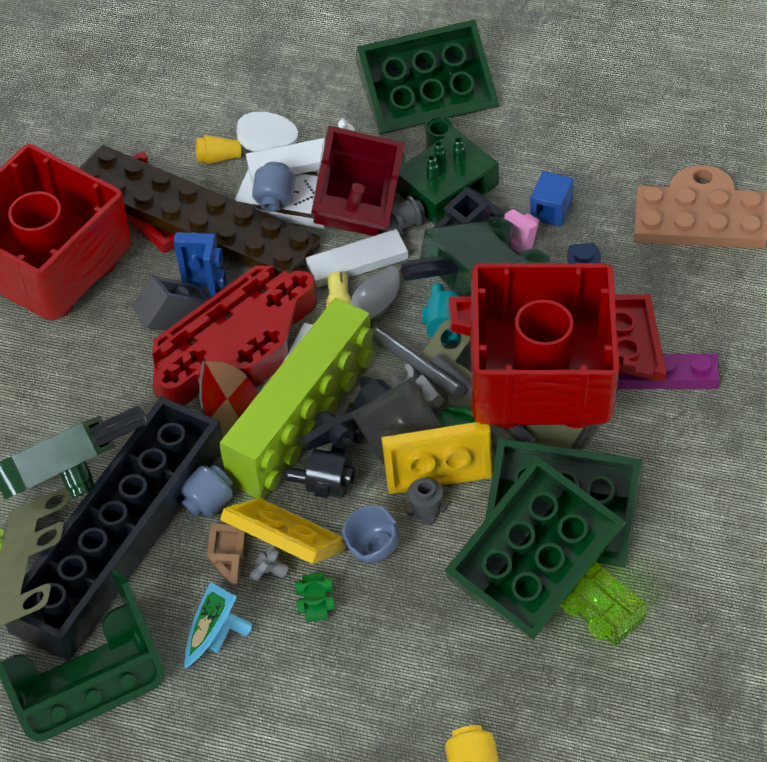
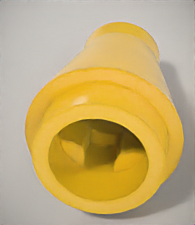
(216, 149)

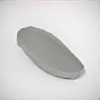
(377, 292)

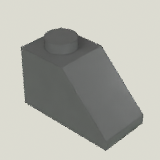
(167, 302)

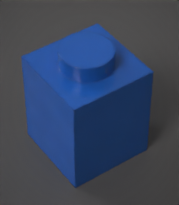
(551, 198)

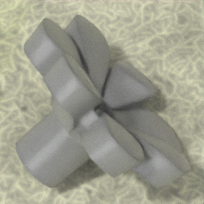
(269, 563)

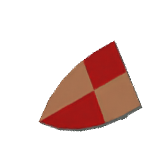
(224, 393)

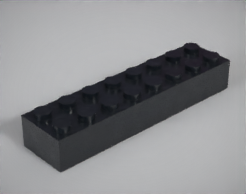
(115, 526)

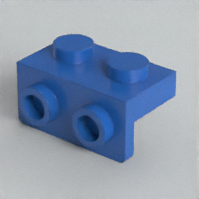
(200, 260)

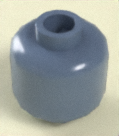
(273, 186)
(206, 491)

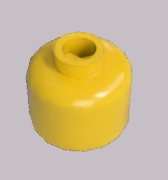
(471, 745)

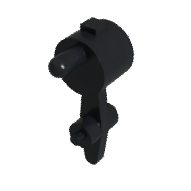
(340, 429)
(327, 471)

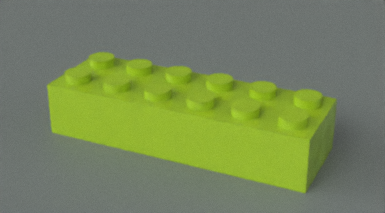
(286, 408)

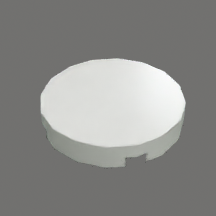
(265, 131)

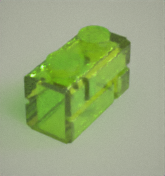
(606, 605)

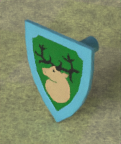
(213, 623)

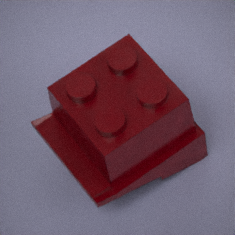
(356, 181)

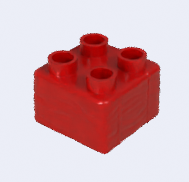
(56, 231)
(543, 344)

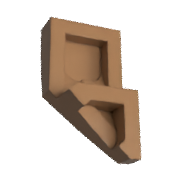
(227, 551)

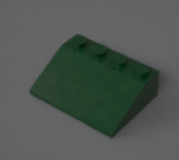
(426, 76)
(605, 477)
(534, 548)

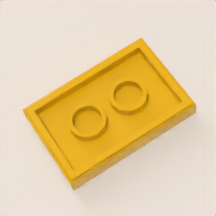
(443, 454)
(284, 530)

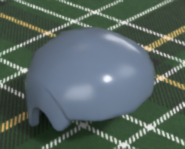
(371, 534)

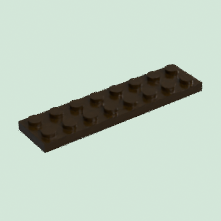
(186, 208)

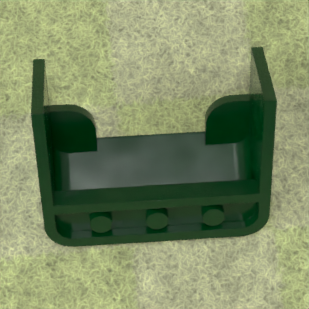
(89, 683)

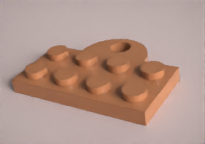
(701, 212)

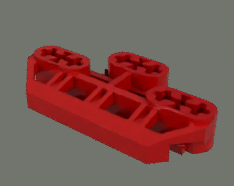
(249, 340)

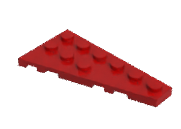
(635, 326)

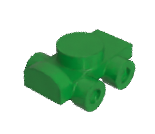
(315, 601)

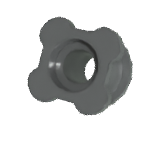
(406, 214)
(425, 500)

